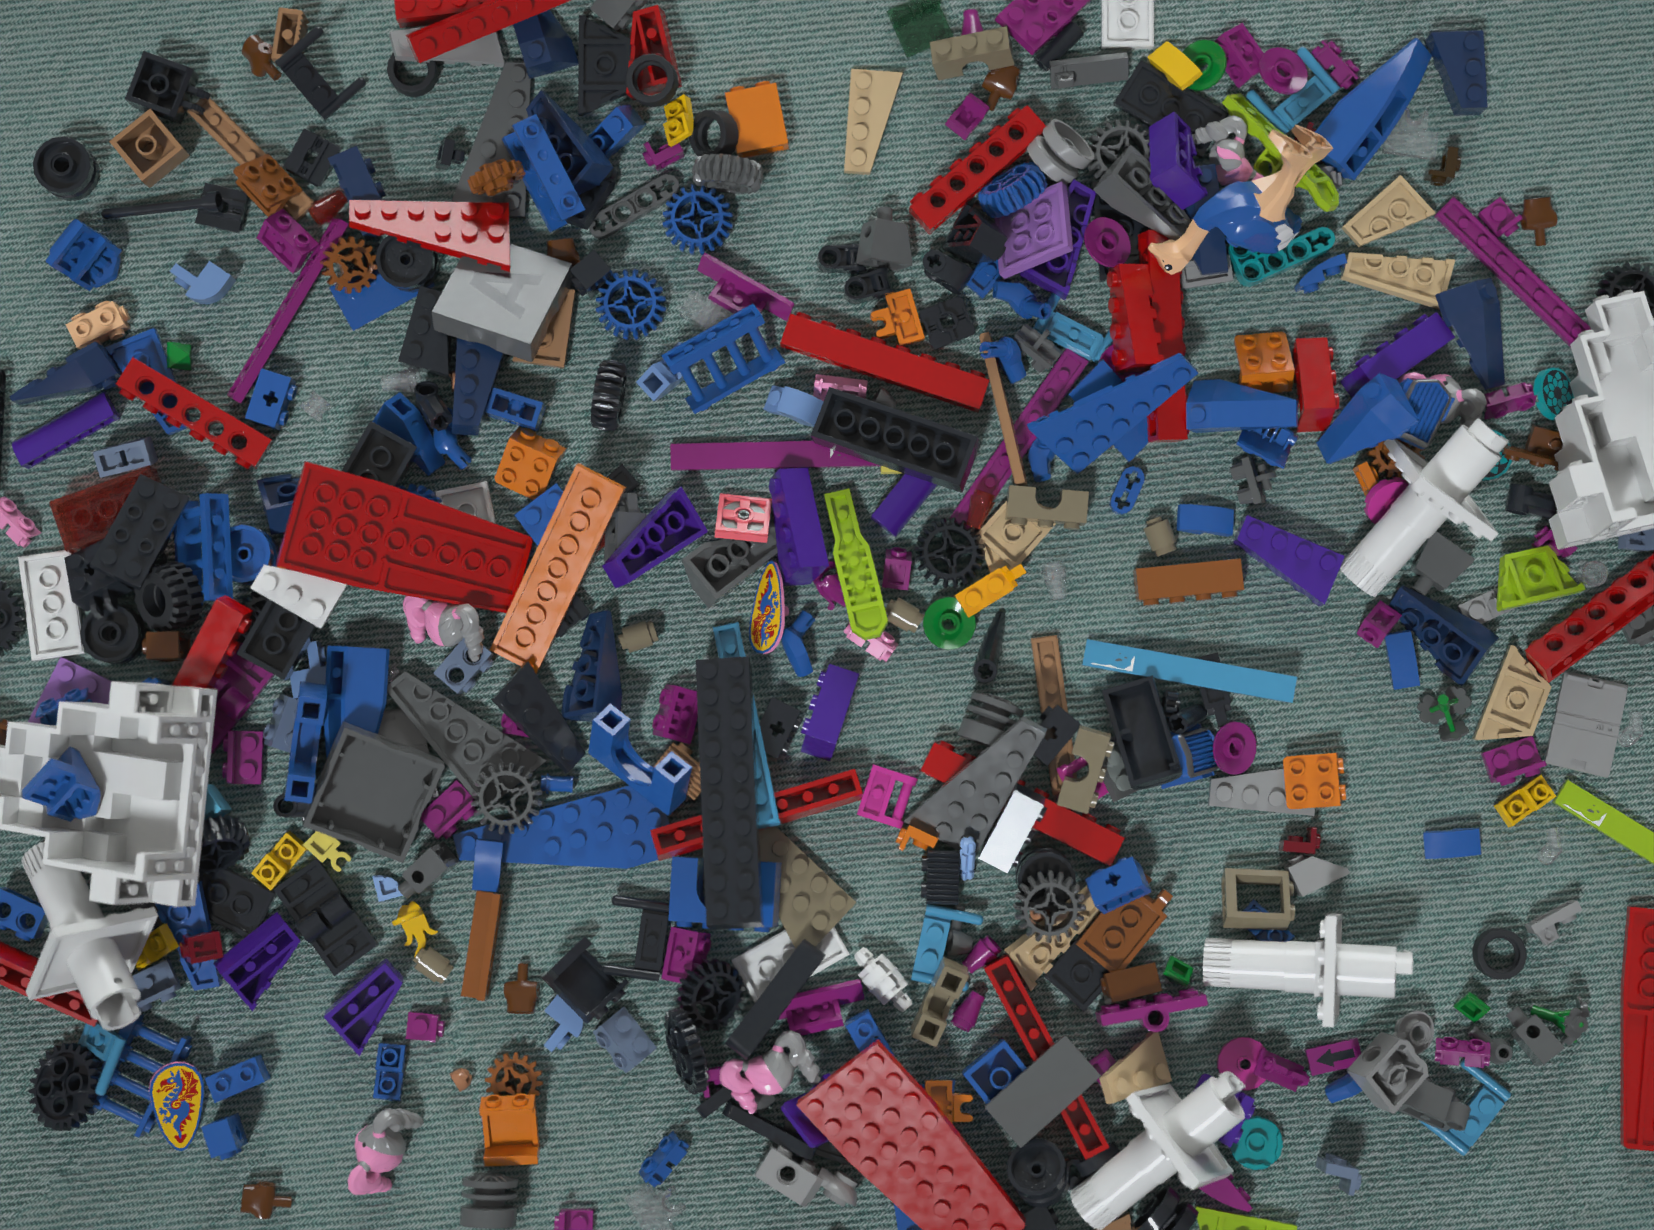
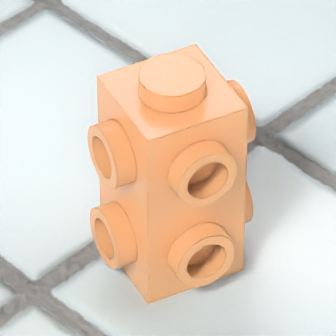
(99, 325)

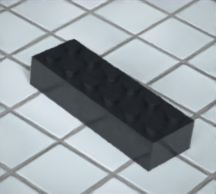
(895, 439)

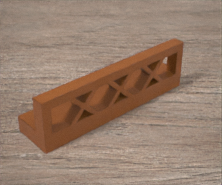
(482, 945)

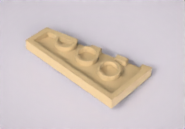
(868, 112)
(1400, 276)
(1035, 957)

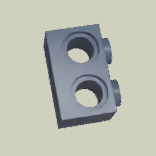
(125, 456)
(459, 659)

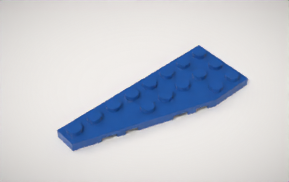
(587, 832)

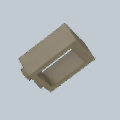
(1256, 920)

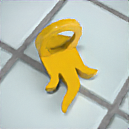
(414, 924)

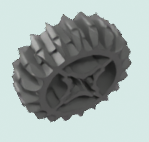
(1109, 152)
(727, 173)
(486, 808)
(1037, 905)

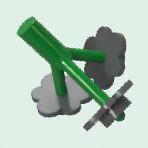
(1444, 706)
(1574, 1020)

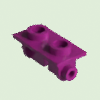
(1343, 70)
(1519, 398)
(1450, 1050)
(1280, 1071)

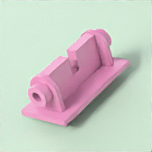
(852, 386)
(21, 526)
(878, 647)

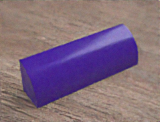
(65, 430)
(902, 503)

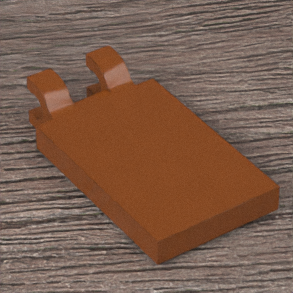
(1121, 933)

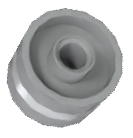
(1060, 152)

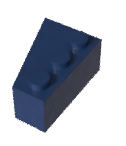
(1461, 65)
(356, 178)

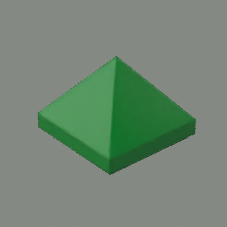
(179, 356)
(1178, 971)
(1472, 1007)

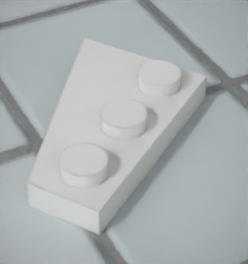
(300, 593)

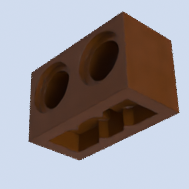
(166, 646)

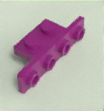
(738, 291)
(820, 1008)

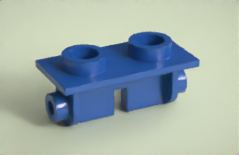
(49, 707)
(669, 1149)

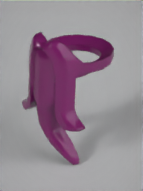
(830, 587)

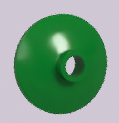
(1206, 53)
(948, 609)

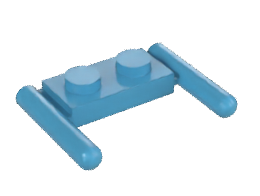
(1302, 103)
(1073, 334)
(934, 939)
(105, 1045)
(1484, 1108)

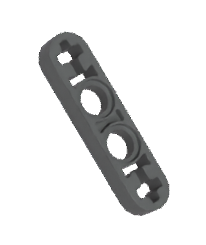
(632, 204)

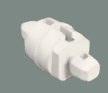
(883, 979)

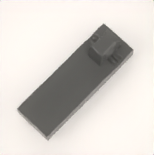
(1088, 70)

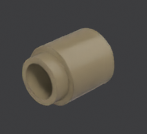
(1160, 536)
(903, 615)
(638, 636)
(432, 964)

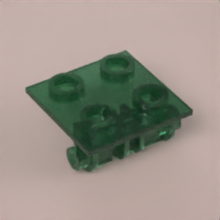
(919, 24)

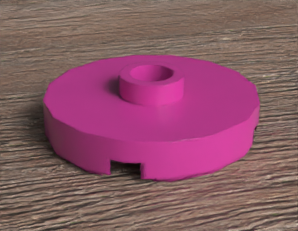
(1382, 496)
(1233, 1053)

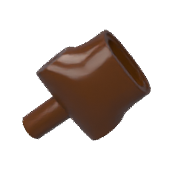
(259, 57)
(1001, 83)
(1538, 216)
(563, 250)
(521, 994)
(261, 1199)

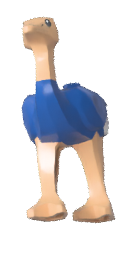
(1251, 211)

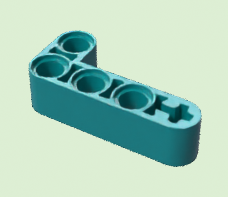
(1285, 257)

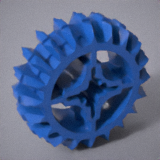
(1012, 190)
(685, 221)
(642, 303)

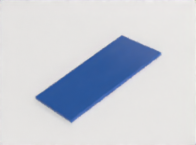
(371, 301)
(1097, 379)

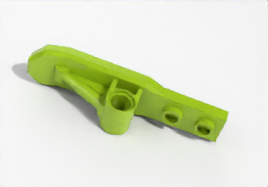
(1314, 180)
(855, 568)

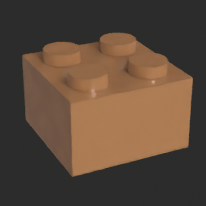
(149, 148)

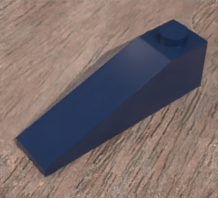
(544, 45)
(579, 155)
(1211, 253)
(1476, 319)
(85, 371)
(277, 499)
(1450, 637)
(596, 672)

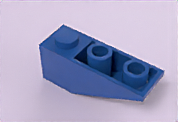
(617, 129)
(406, 422)

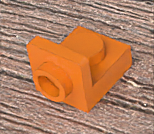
(1366, 476)
(920, 838)

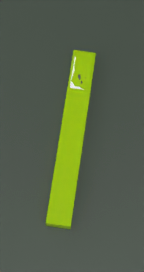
(1606, 820)

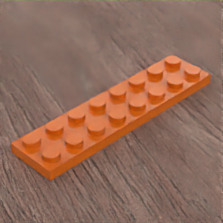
(557, 567)

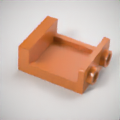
(758, 119)
(510, 1130)

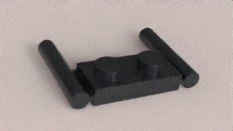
(310, 82)
(650, 939)

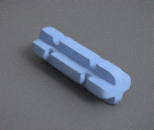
(967, 858)

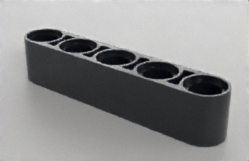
(775, 999)

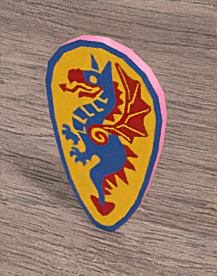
(768, 611)
(177, 1102)

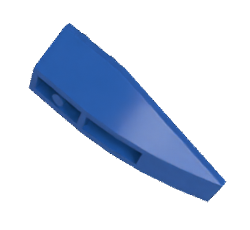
(1372, 110)
(355, 689)

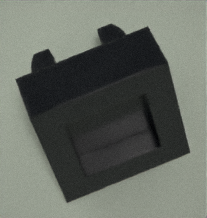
(448, 155)

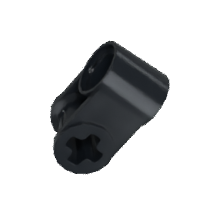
(844, 259)
(951, 272)
(870, 285)

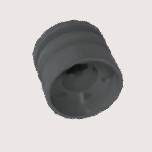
(990, 719)
(489, 1200)

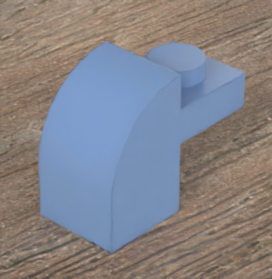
(206, 288)
(659, 379)
(793, 404)
(317, 673)
(568, 1021)

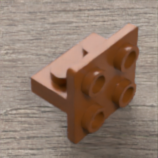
(266, 183)

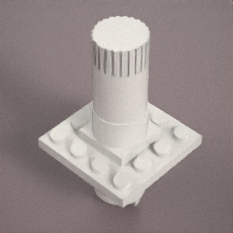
(1433, 494)
(86, 947)
(1307, 967)
(1175, 1139)

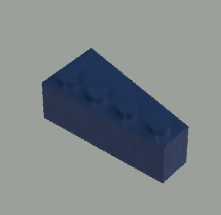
(474, 379)

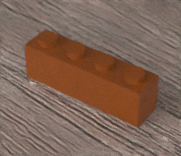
(1188, 580)

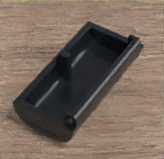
(1142, 733)

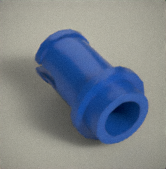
(556, 783)

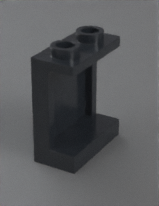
(582, 984)

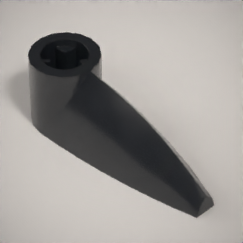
(990, 649)

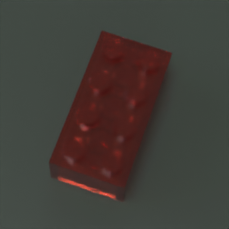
(89, 513)

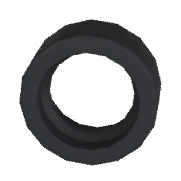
(636, 68)
(416, 90)
(728, 133)
(1519, 959)

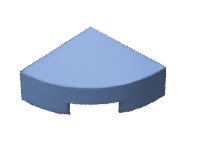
(386, 887)

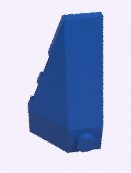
(1228, 406)
(1372, 416)

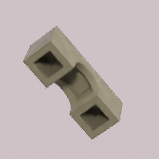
(987, 46)
(1023, 507)
(1079, 792)
(934, 1009)

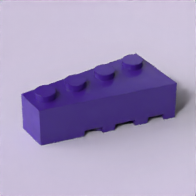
(1057, 273)
(1401, 355)
(797, 527)
(660, 535)
(1296, 560)

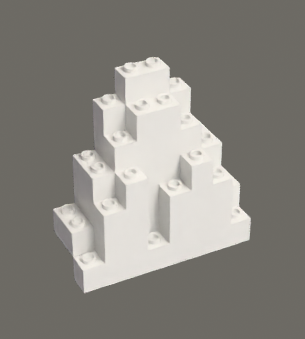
(1608, 428)
(153, 774)

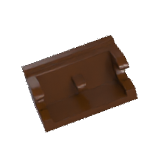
(1130, 983)

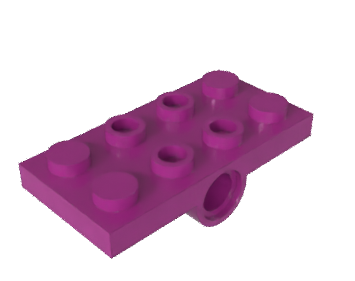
(1037, 21)
(236, 694)
(1139, 1009)

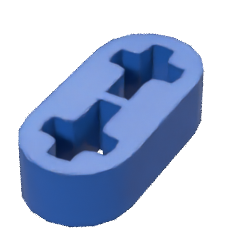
(1133, 492)

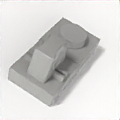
(1482, 607)
(1544, 925)

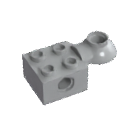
(1389, 1066)
(805, 1180)

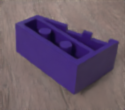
(1173, 161)
(828, 711)
(257, 959)
(363, 1006)

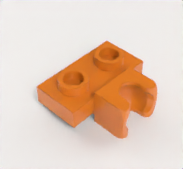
(900, 318)
(947, 1101)

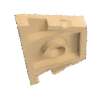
(1007, 542)
(1514, 700)

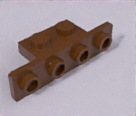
(1539, 448)

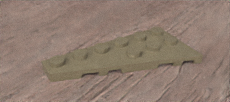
(808, 896)

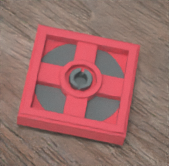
(743, 518)

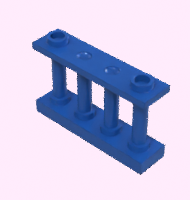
(544, 173)
(711, 340)
(215, 544)
(136, 1028)

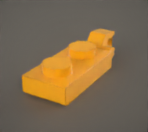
(989, 589)

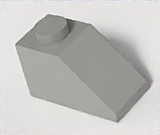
(1312, 873)

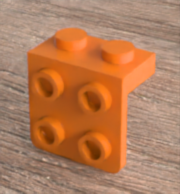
(1265, 361)
(528, 463)
(1314, 781)

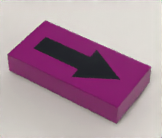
(1332, 1056)

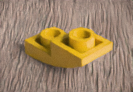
(1175, 65)
(679, 120)
(1524, 800)
(280, 860)
(157, 946)

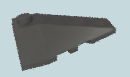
(1129, 190)
(725, 564)

